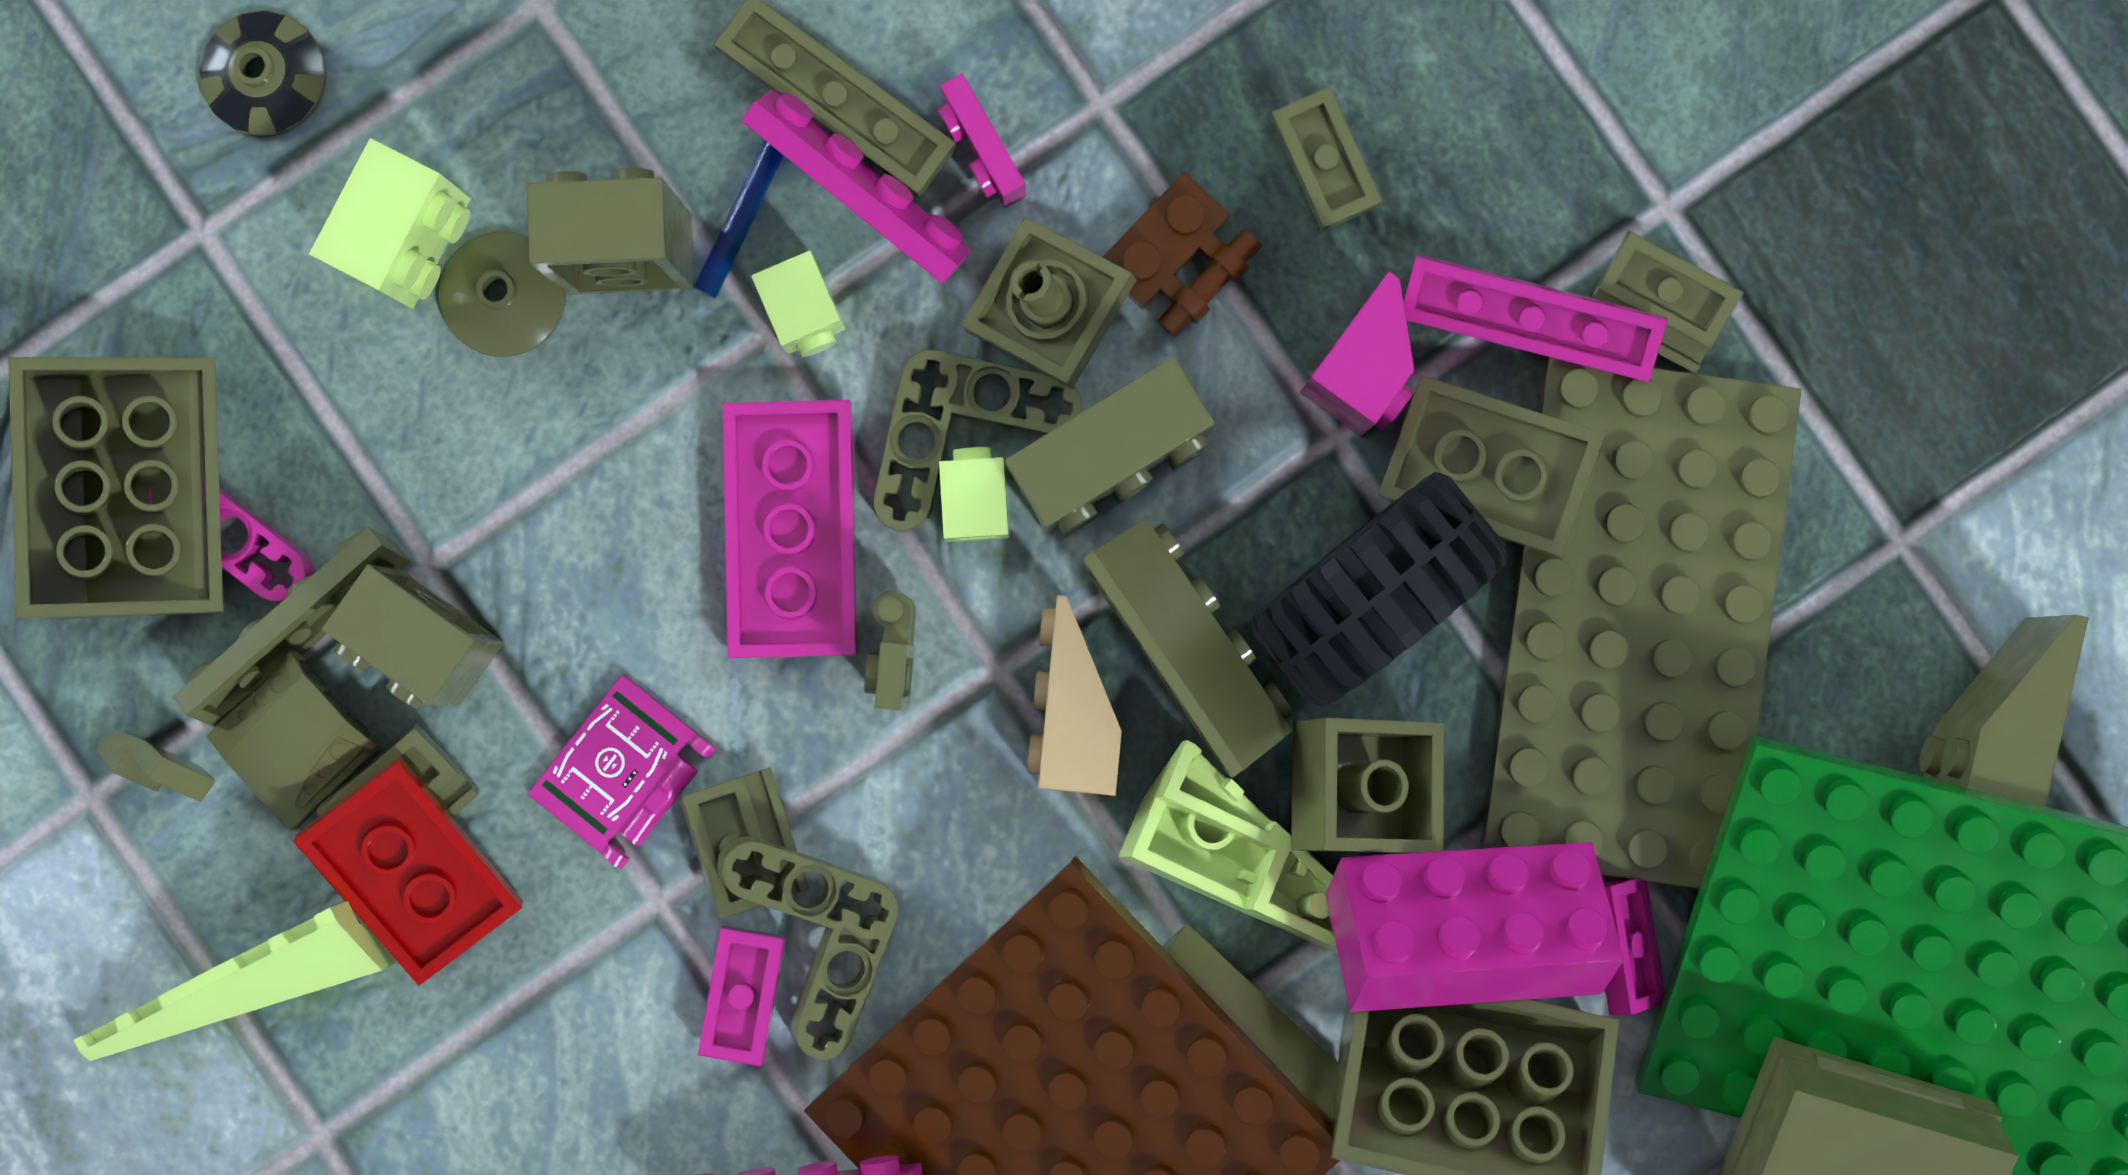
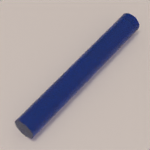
(739, 220)

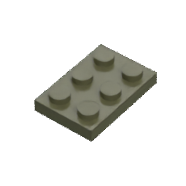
(1509, 461)

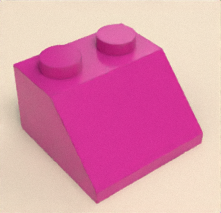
(1368, 365)

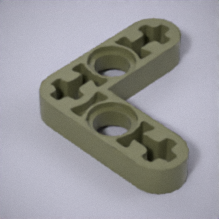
(955, 400)
(841, 933)

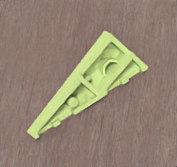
(1219, 844)
(289, 965)

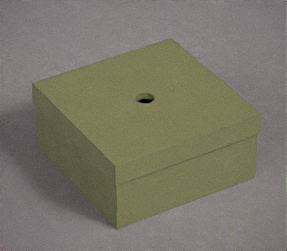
(1856, 1119)

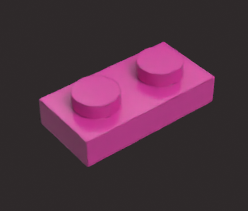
(966, 119)
(1639, 978)
(742, 995)

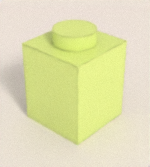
(799, 305)
(974, 496)

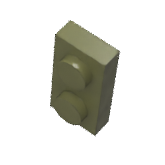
(1325, 159)

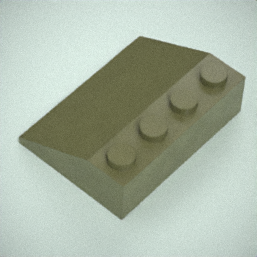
(82, 466)
(1475, 1089)

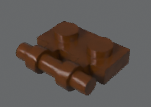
(1167, 240)

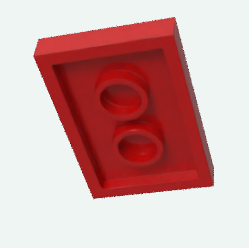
(408, 871)

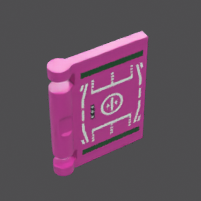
(620, 770)

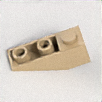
(1080, 726)

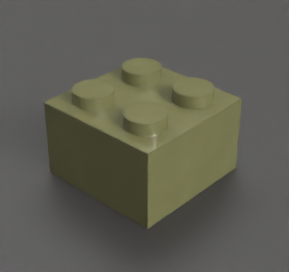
(410, 637)
(1367, 786)

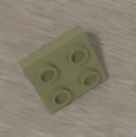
(1048, 302)

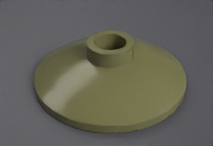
(505, 326)

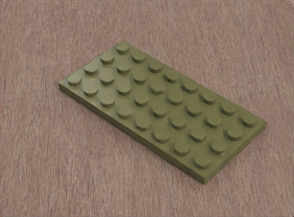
(1651, 637)

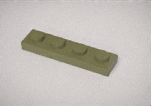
(836, 94)
(290, 626)

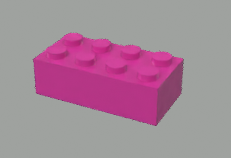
(1472, 926)

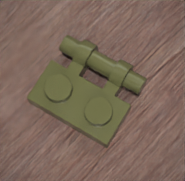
(891, 671)

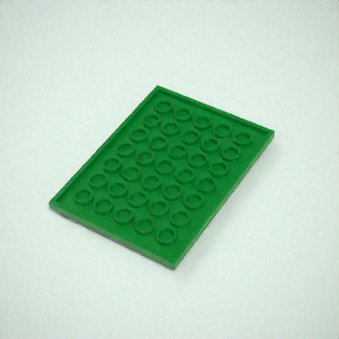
(1911, 937)

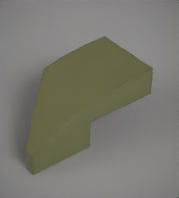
(153, 766)

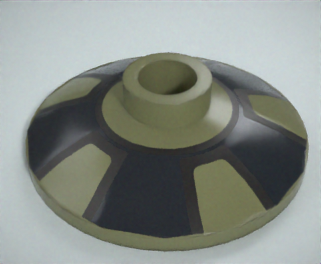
(286, 88)

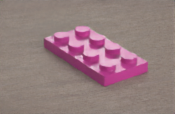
(789, 529)

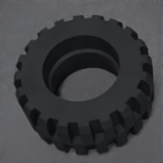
(1380, 590)

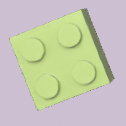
(392, 225)

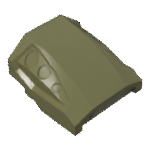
(293, 741)

